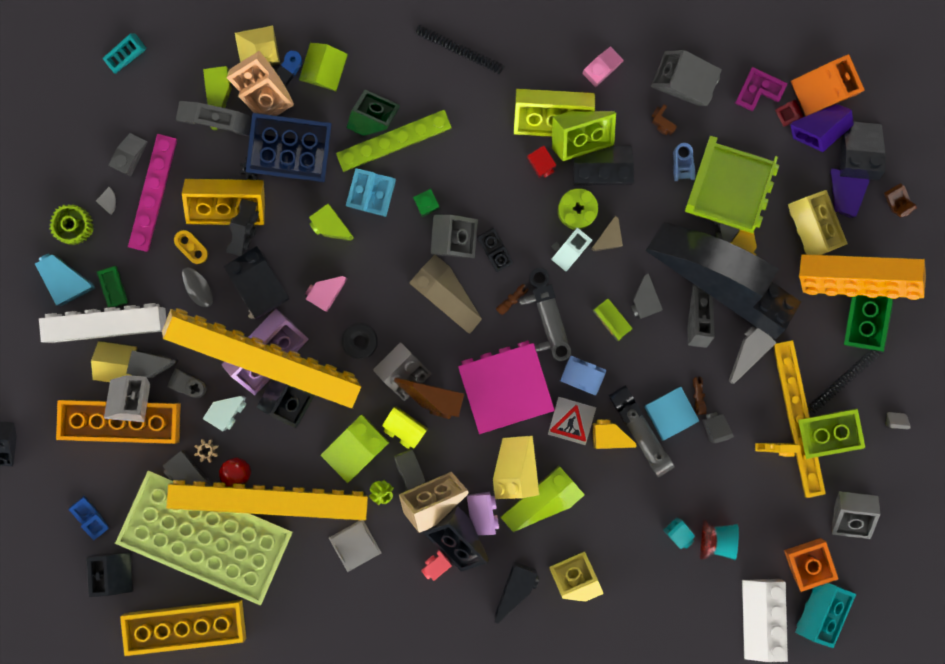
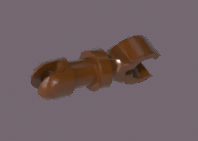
(512, 299)
(700, 406)

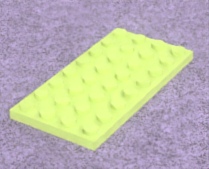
(213, 546)

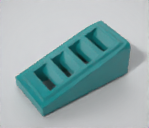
(140, 48)

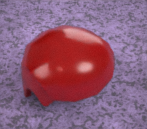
(234, 472)

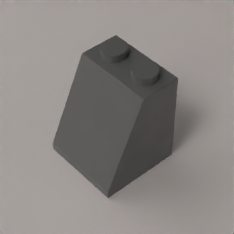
(686, 77)

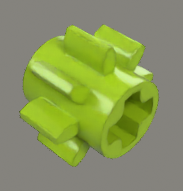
(381, 492)

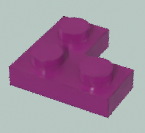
(759, 84)

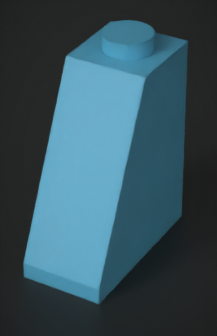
(62, 280)

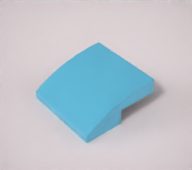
(370, 192)
(671, 413)

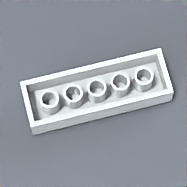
(102, 324)

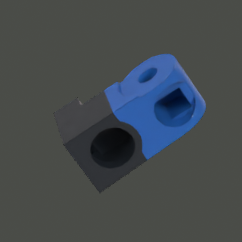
(289, 67)

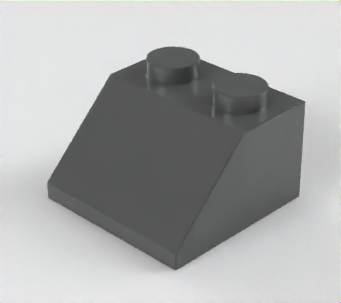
(454, 236)
(148, 364)
(855, 515)

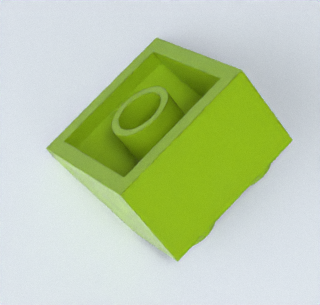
(329, 224)

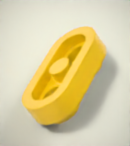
(191, 247)

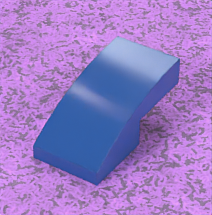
(89, 518)

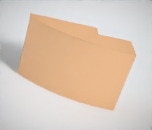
(260, 86)

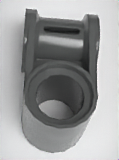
(184, 382)

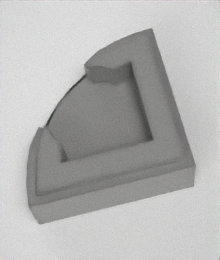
(108, 200)

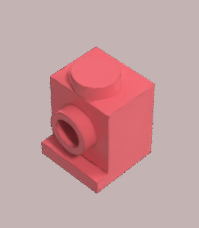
(436, 566)

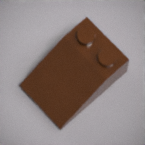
(437, 400)

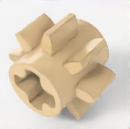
(207, 445)

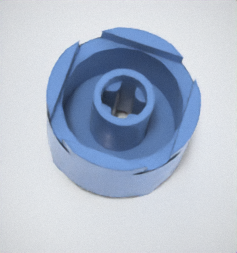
(583, 375)

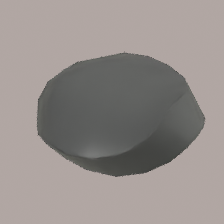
(197, 287)

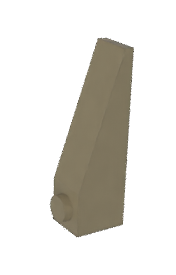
(444, 290)

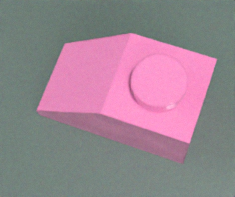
(602, 66)
(325, 292)

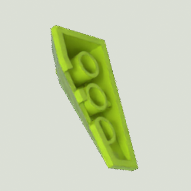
(555, 495)

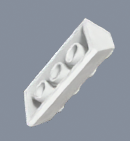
(765, 620)

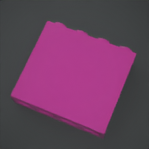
(506, 387)

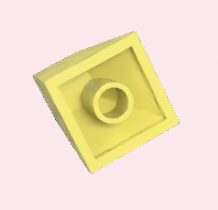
(258, 40)
(576, 578)

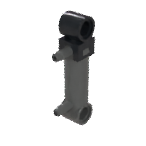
(550, 315)
(641, 431)

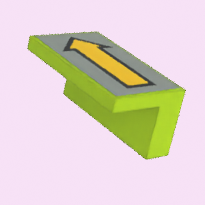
(612, 319)

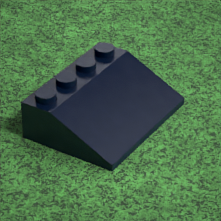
(288, 147)

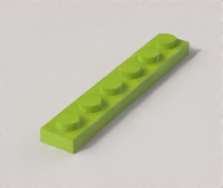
(393, 140)

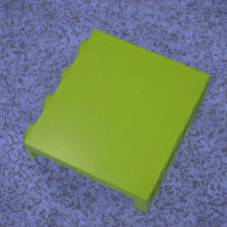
(731, 186)

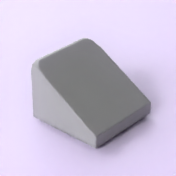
(897, 420)

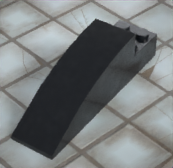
(728, 275)

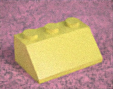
(817, 224)

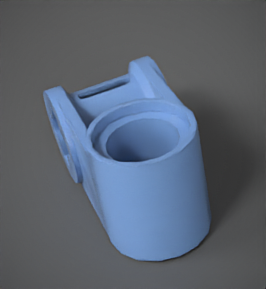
(683, 164)

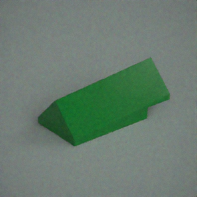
(868, 322)

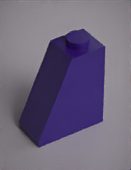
(823, 127)

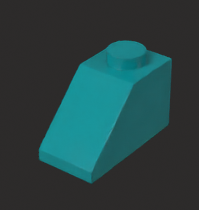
(679, 533)

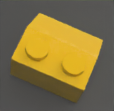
(610, 436)

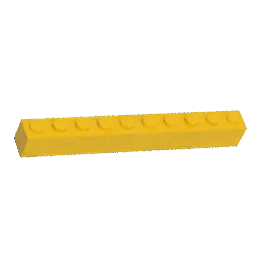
(267, 501)

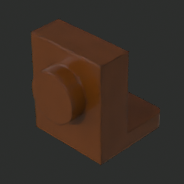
(663, 125)
(899, 201)

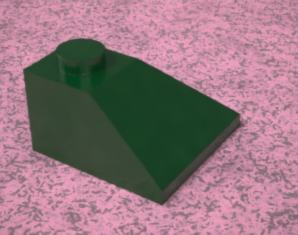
(371, 114)

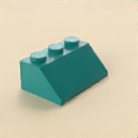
(825, 614)

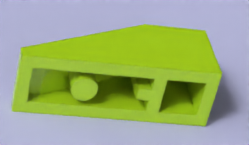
(217, 86)

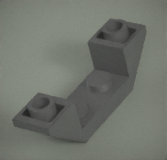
(214, 116)

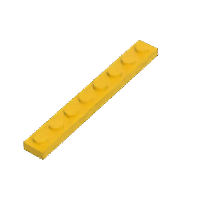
(796, 410)

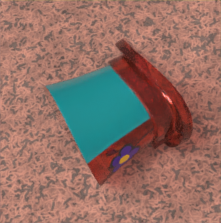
(719, 540)

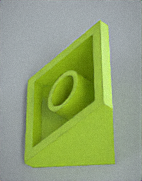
(323, 66)

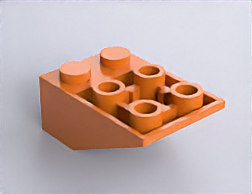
(827, 85)

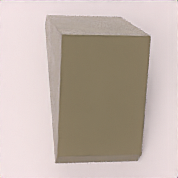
(610, 238)

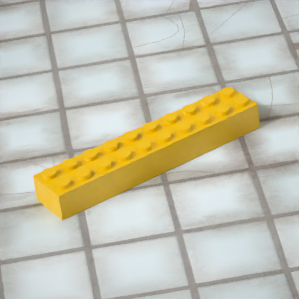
(261, 358)

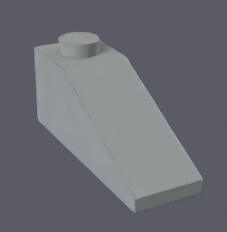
(751, 350)

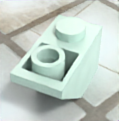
(571, 249)
(222, 412)

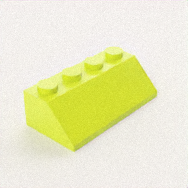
(537, 108)

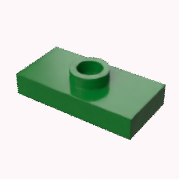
(112, 287)

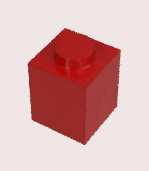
(542, 162)

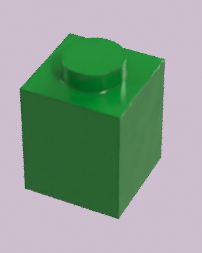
(426, 202)

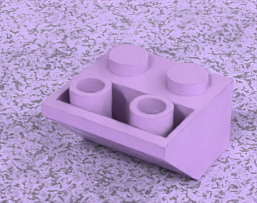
(481, 513)

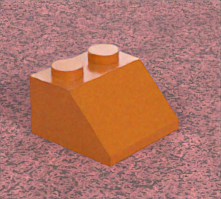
(811, 564)

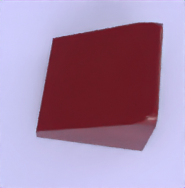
(789, 113)

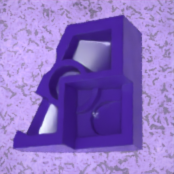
(847, 193)

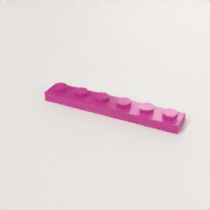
(152, 193)

